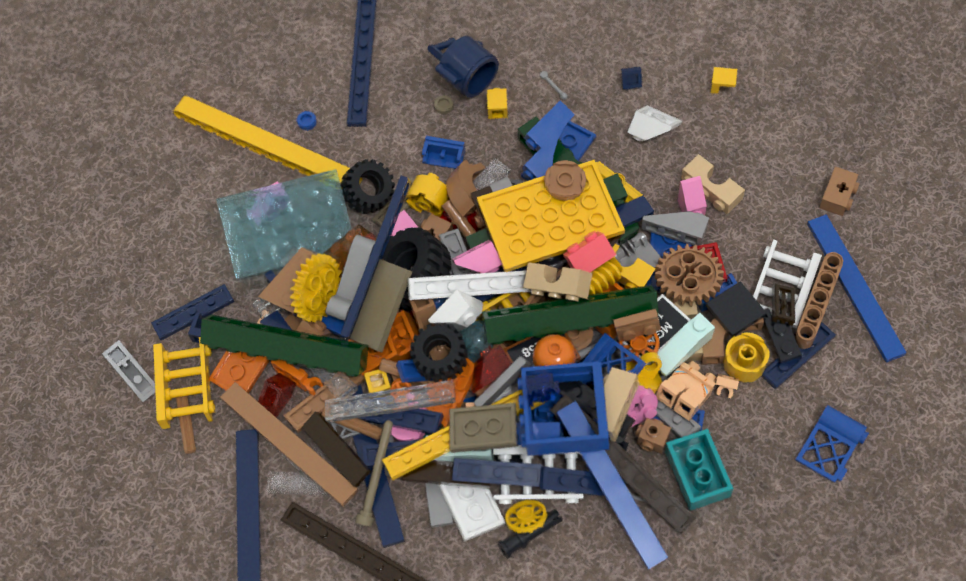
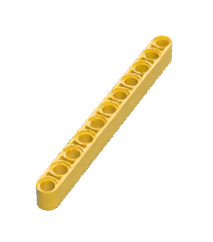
(256, 139)

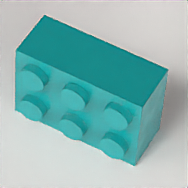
(698, 469)

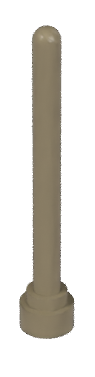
(365, 516)

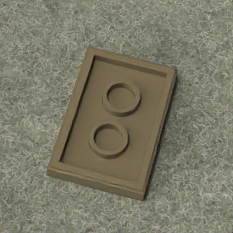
(483, 427)

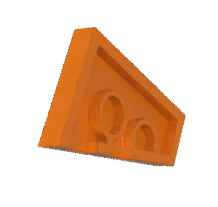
(462, 386)

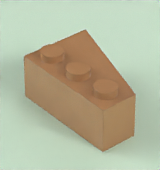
(279, 289)

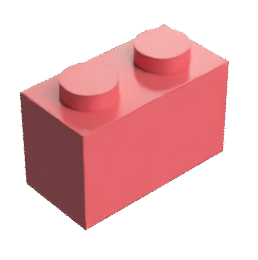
(589, 253)

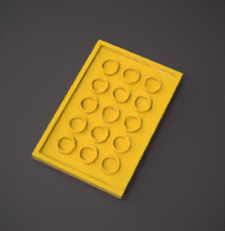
(536, 226)

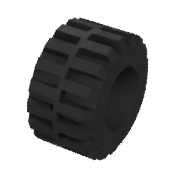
(378, 176)
(434, 337)

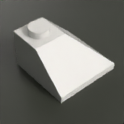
(651, 123)
(458, 311)

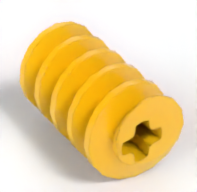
(605, 276)

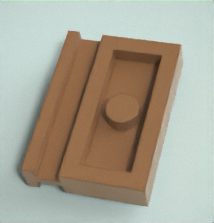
(637, 324)

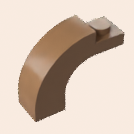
(461, 185)
(422, 311)
(714, 349)

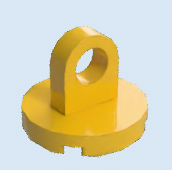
(649, 374)

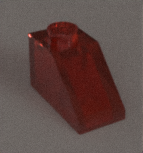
(489, 367)
(276, 393)

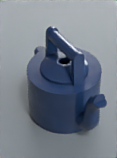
(465, 64)

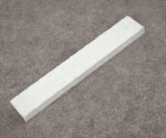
(467, 283)

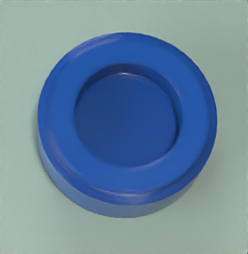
(306, 120)

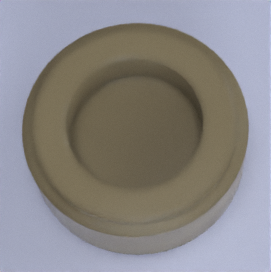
(443, 104)

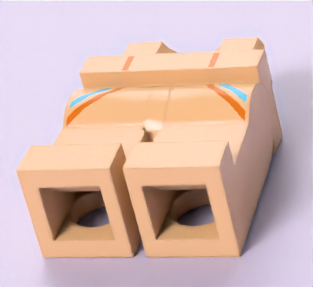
(687, 388)

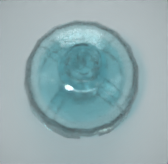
(475, 340)

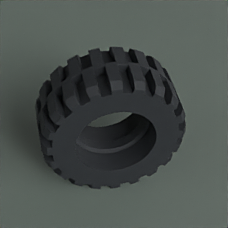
(417, 248)

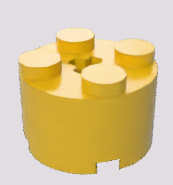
(427, 194)
(744, 346)

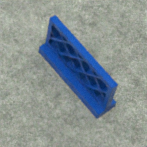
(602, 352)

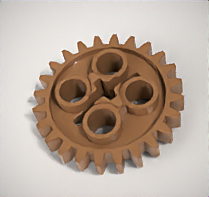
(703, 285)

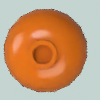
(553, 351)

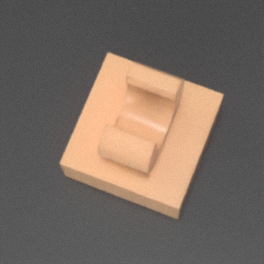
(726, 382)

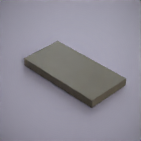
(381, 305)

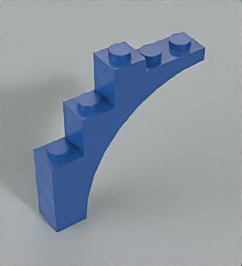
(544, 139)

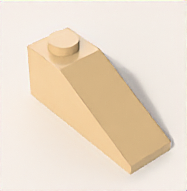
(619, 393)

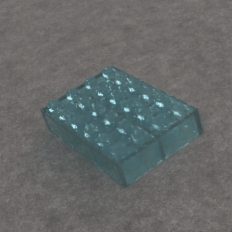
(274, 218)

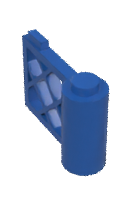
(843, 430)

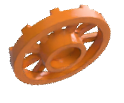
(640, 345)

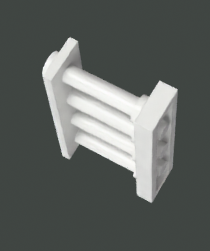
(803, 283)
(504, 455)

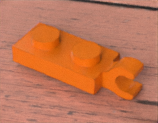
(296, 375)

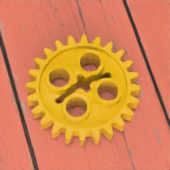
(315, 287)

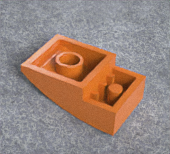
(397, 344)

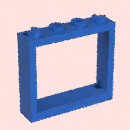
(565, 373)

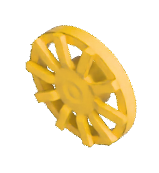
(526, 516)

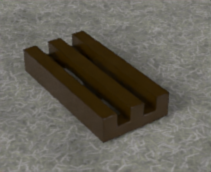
(775, 304)

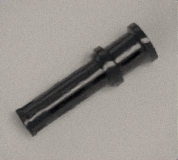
(521, 540)

